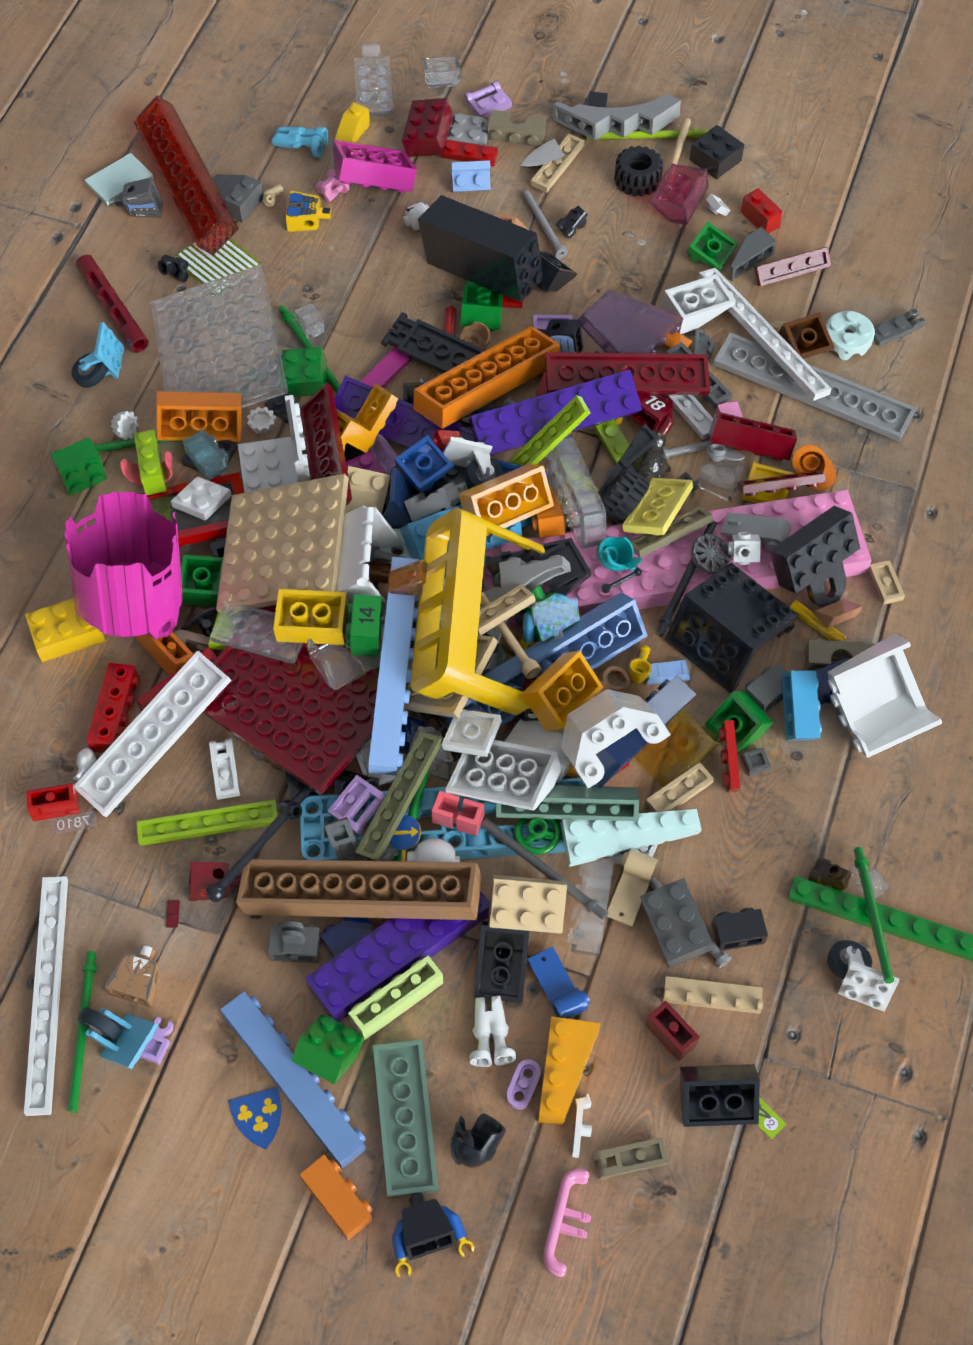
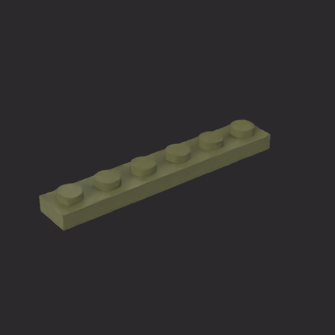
(399, 797)

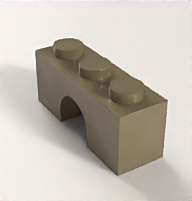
(528, 133)
(821, 652)

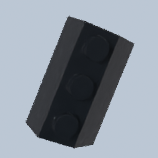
(719, 1095)

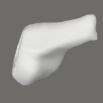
(84, 761)

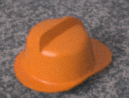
(811, 459)

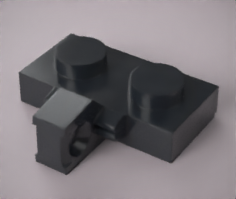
(346, 777)

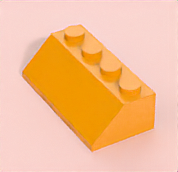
(510, 496)

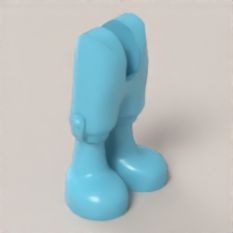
(300, 136)

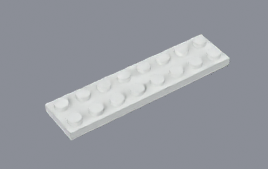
(151, 733)

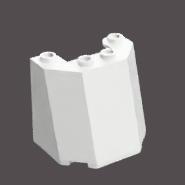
(880, 697)
(601, 724)

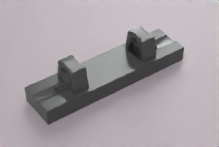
(718, 392)

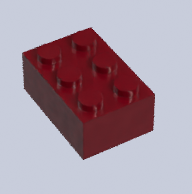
(427, 127)

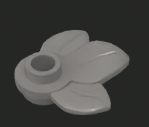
(718, 452)

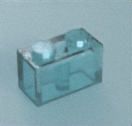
(206, 454)

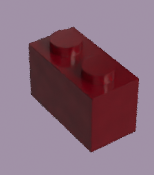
(672, 1030)

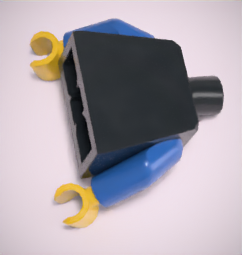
(425, 1230)

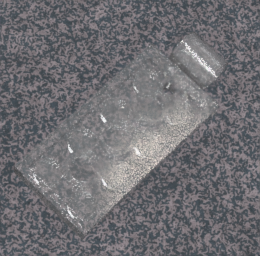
(374, 81)

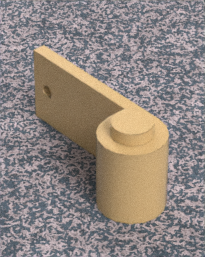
(633, 884)

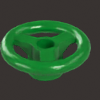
(538, 823)

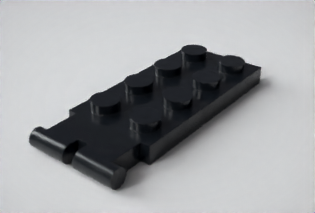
(428, 344)

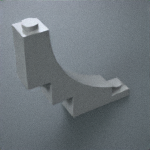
(621, 120)

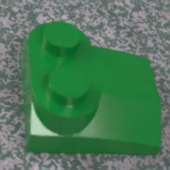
(711, 247)

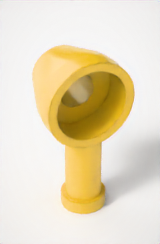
(640, 668)

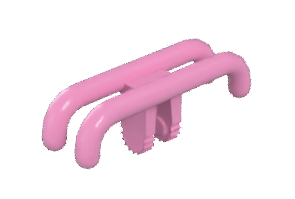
(574, 1176)

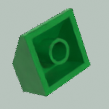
(748, 718)

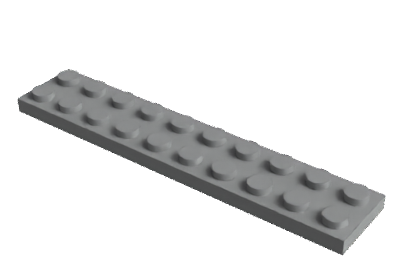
(845, 400)

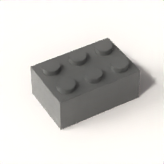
(677, 922)

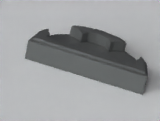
(703, 343)

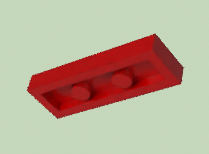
(469, 152)
(729, 756)

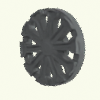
(710, 553)

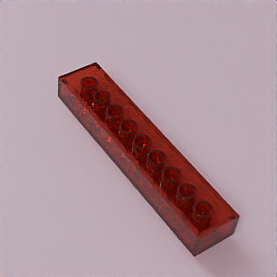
(185, 175)

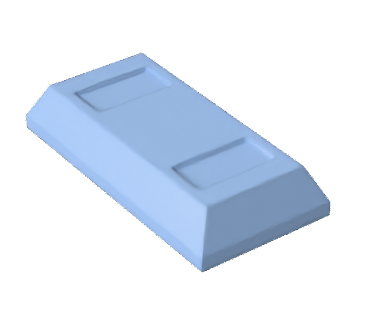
(668, 670)

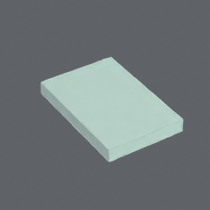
(111, 180)

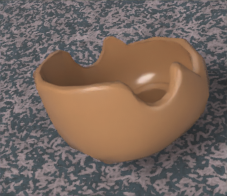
(476, 334)

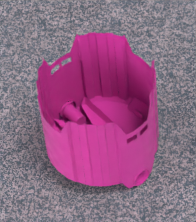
(126, 567)

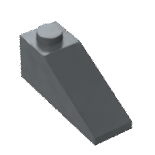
(755, 249)

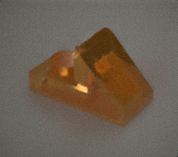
(408, 579)

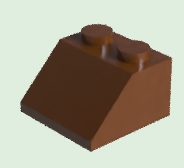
(807, 335)

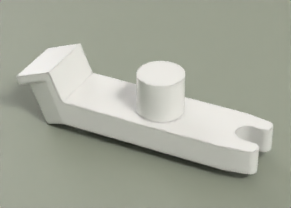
(580, 1129)

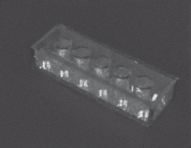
(577, 492)

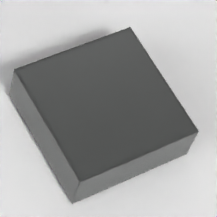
(756, 761)

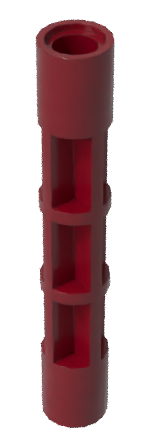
(112, 303)

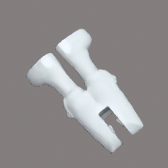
(492, 1024)

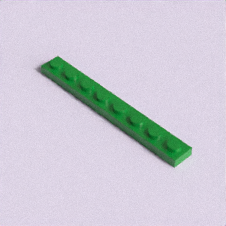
(892, 920)

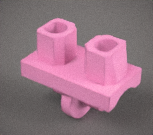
(331, 186)

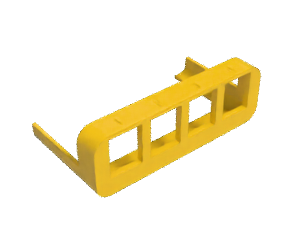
(459, 613)

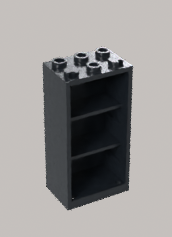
(481, 248)

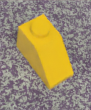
(353, 123)

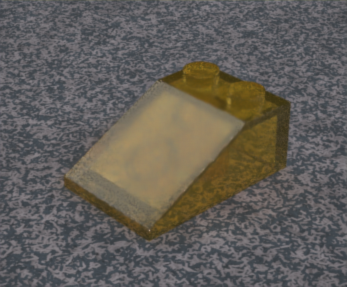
(679, 751)

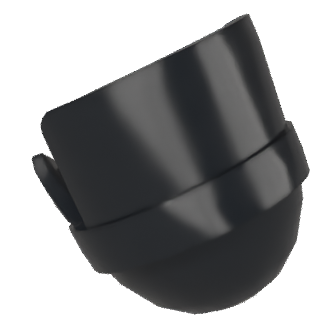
(476, 1145)

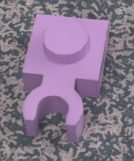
(158, 1044)

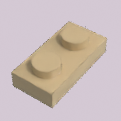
(886, 582)

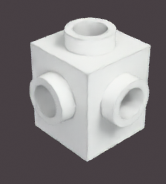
(745, 548)

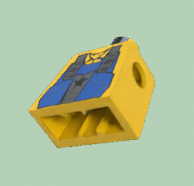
(305, 212)

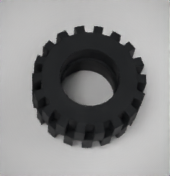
(638, 170)
(624, 494)

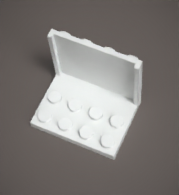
(276, 460)

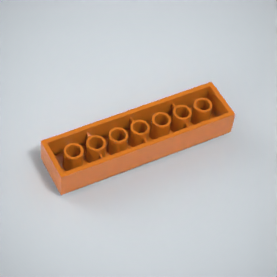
(484, 377)

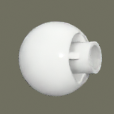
(433, 851)

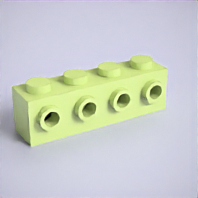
(395, 997)

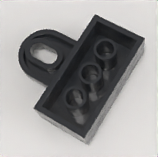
(817, 555)

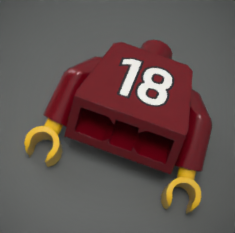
(655, 413)

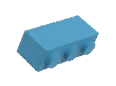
(801, 706)

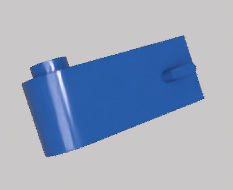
(557, 986)

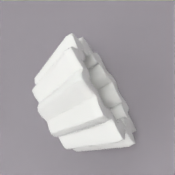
(261, 420)
(124, 424)

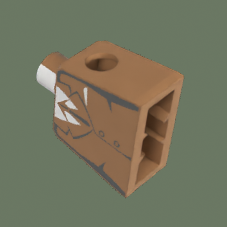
(135, 978)

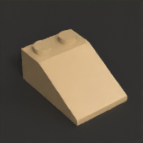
(367, 488)

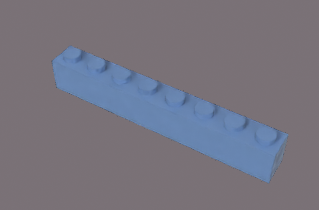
(294, 1081)

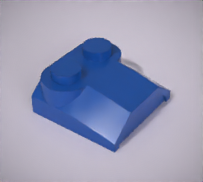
(423, 464)

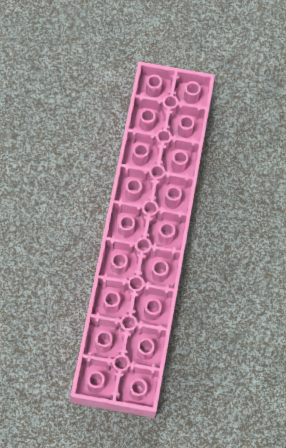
(666, 566)

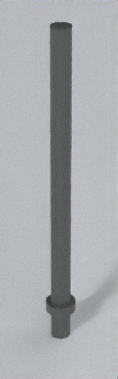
(591, 905)

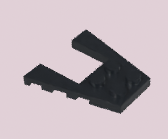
(642, 441)
(562, 583)

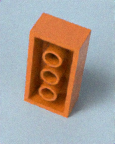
(188, 413)

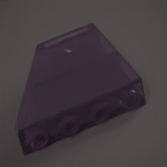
(627, 324)

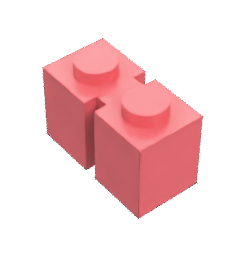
(447, 813)

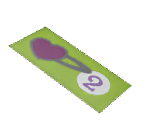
(769, 1120)

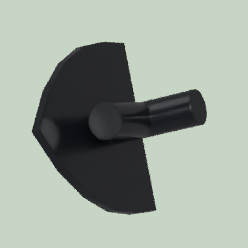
(200, 619)

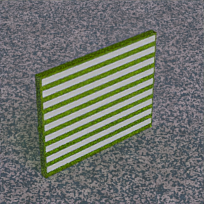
(226, 261)

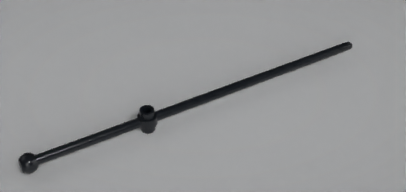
(287, 810)

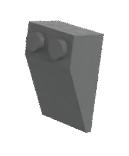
(239, 194)

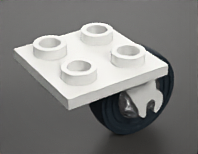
(474, 457)
(859, 981)

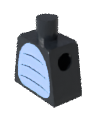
(567, 333)

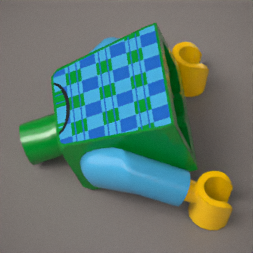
(539, 632)

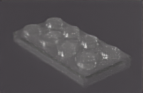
(252, 631)

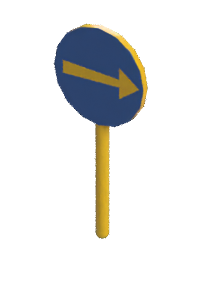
(406, 835)

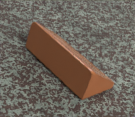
(837, 612)

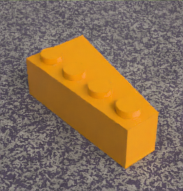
(566, 1059)

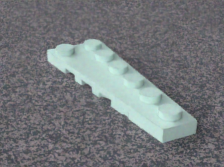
(600, 838)

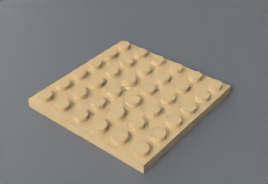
(283, 541)

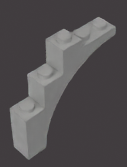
(517, 572)

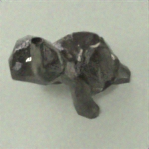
(653, 461)

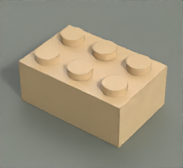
(527, 904)

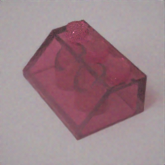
(680, 193)

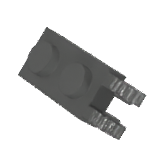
(897, 327)

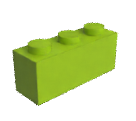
(150, 462)

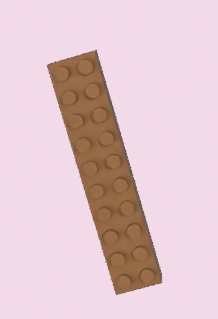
(360, 889)

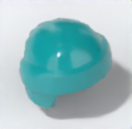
(617, 554)

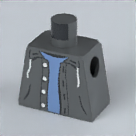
(141, 199)

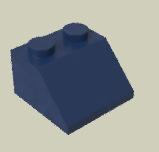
(394, 506)

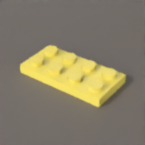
(658, 506)

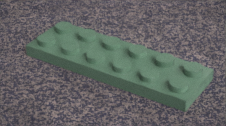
(405, 1119)

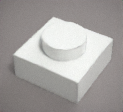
(717, 205)

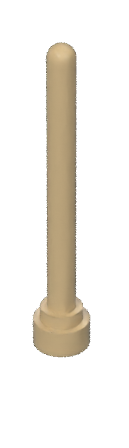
(679, 144)
(530, 667)

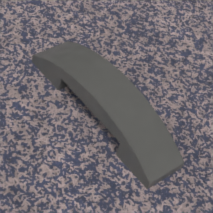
(343, 840)

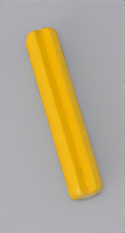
(810, 618)

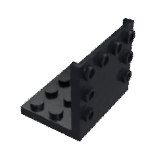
(726, 623)

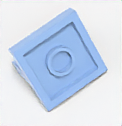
(470, 176)

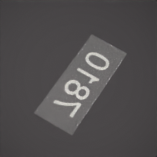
(73, 822)

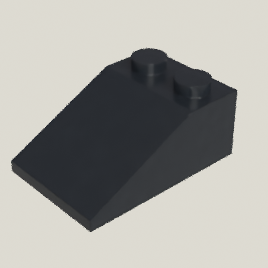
(501, 963)

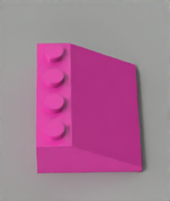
(373, 166)

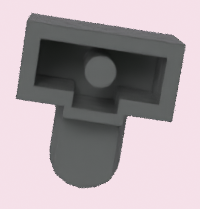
(294, 942)

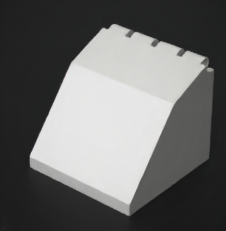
(362, 529)

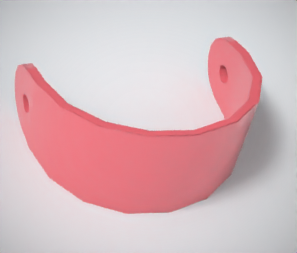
(132, 472)

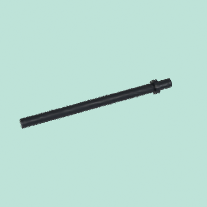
(665, 620)

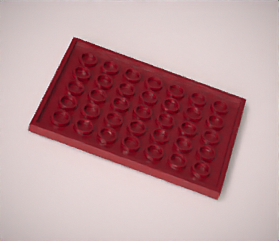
(294, 714)

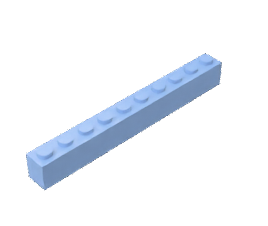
(392, 680)

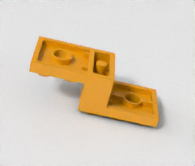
(369, 421)

